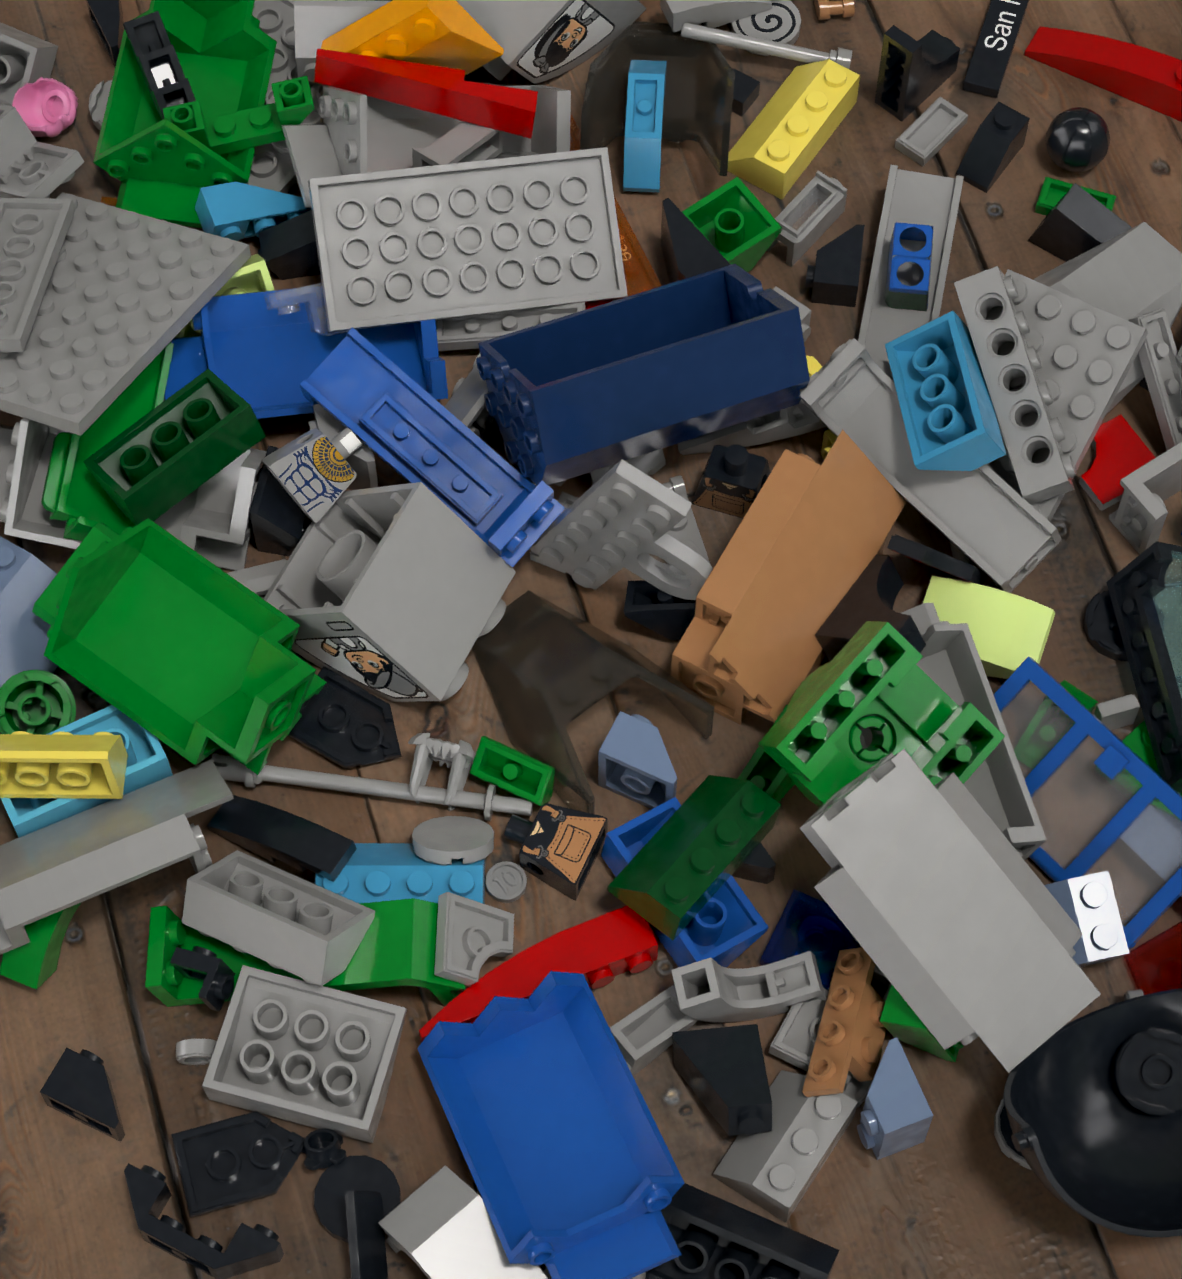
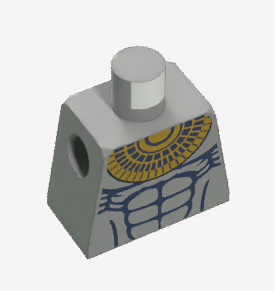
(314, 469)

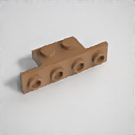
(849, 1028)

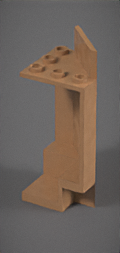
(783, 579)

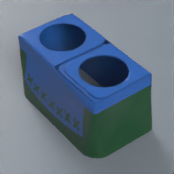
(897, 294)

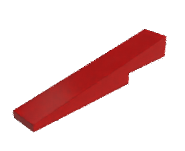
(430, 89)

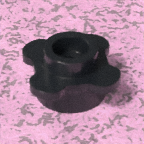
(323, 1149)

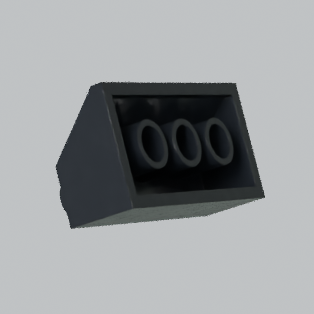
(735, 1243)

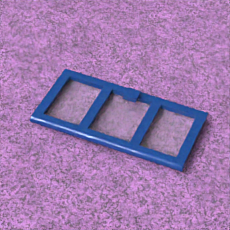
(1094, 799)

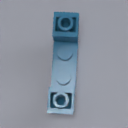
(644, 125)

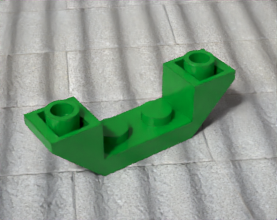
(248, 126)

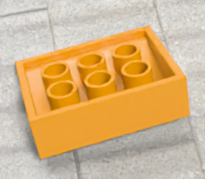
(419, 33)

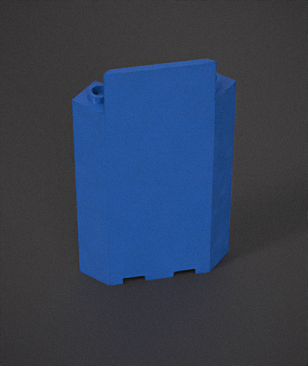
(270, 353)
(556, 1133)

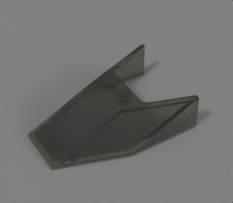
(695, 98)
(554, 667)

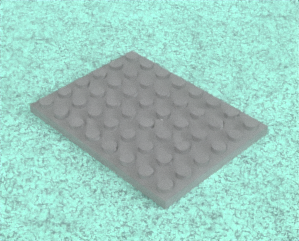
(110, 310)

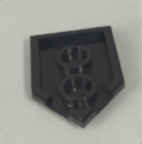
(347, 724)
(234, 1161)

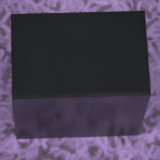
(745, 92)

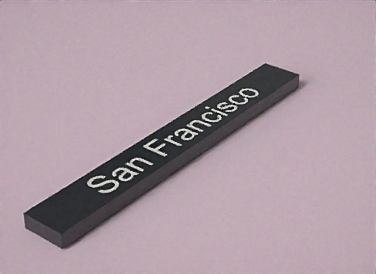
(995, 47)

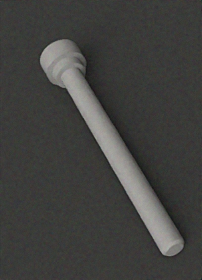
(768, 47)

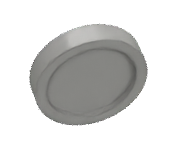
(506, 882)

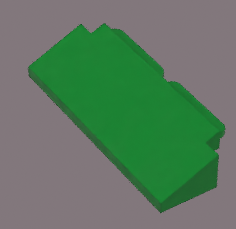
(69, 487)

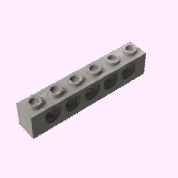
(977, 297)

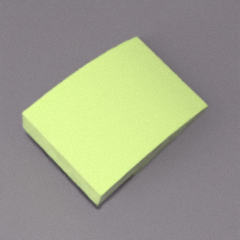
(1001, 623)

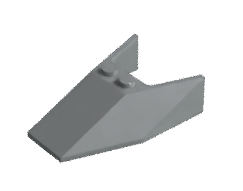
(1127, 279)

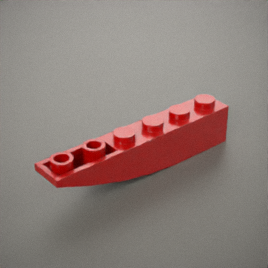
(595, 948)

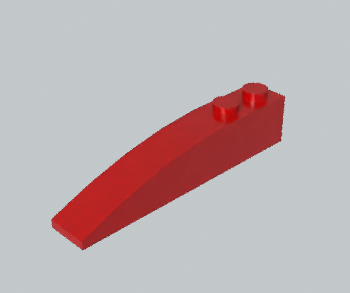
(1113, 65)

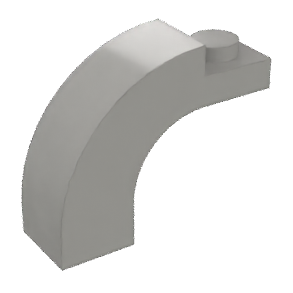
(735, 995)

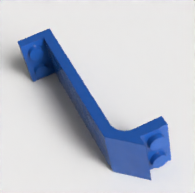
(357, 376)

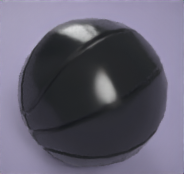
(1077, 139)

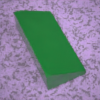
(513, 771)

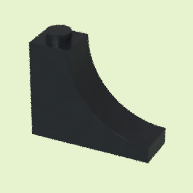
(912, 69)
(868, 600)

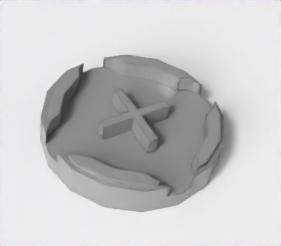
(453, 838)

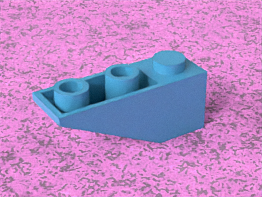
(244, 210)

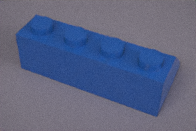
(725, 923)

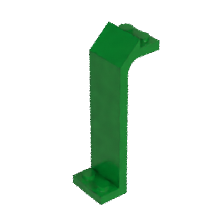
(394, 952)

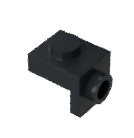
(205, 967)

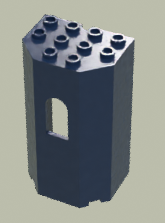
(643, 373)

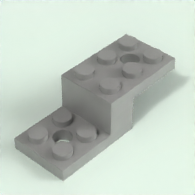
(31, 166)

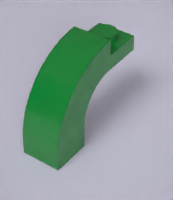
(39, 959)

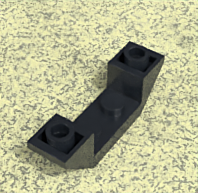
(246, 1252)

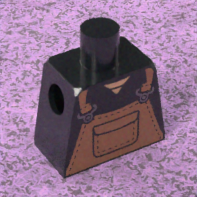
(731, 480)
(559, 845)

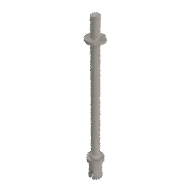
(235, 771)

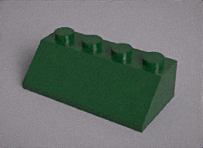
(175, 448)
(695, 852)

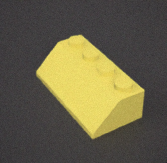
(794, 126)
(62, 765)

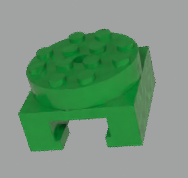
(883, 689)

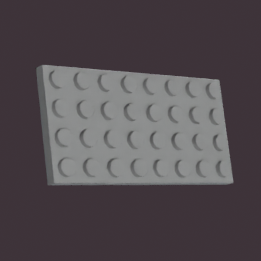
(467, 239)

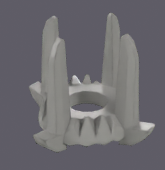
(457, 756)

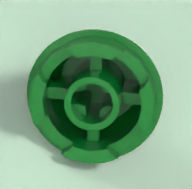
(35, 703)

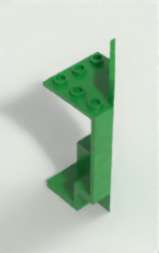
(228, 72)
(176, 644)

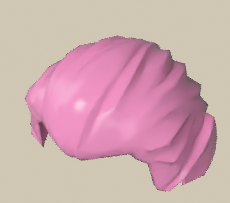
(46, 106)

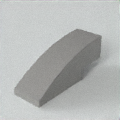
(710, 12)
(649, 1029)

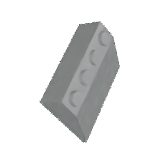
(305, 1054)

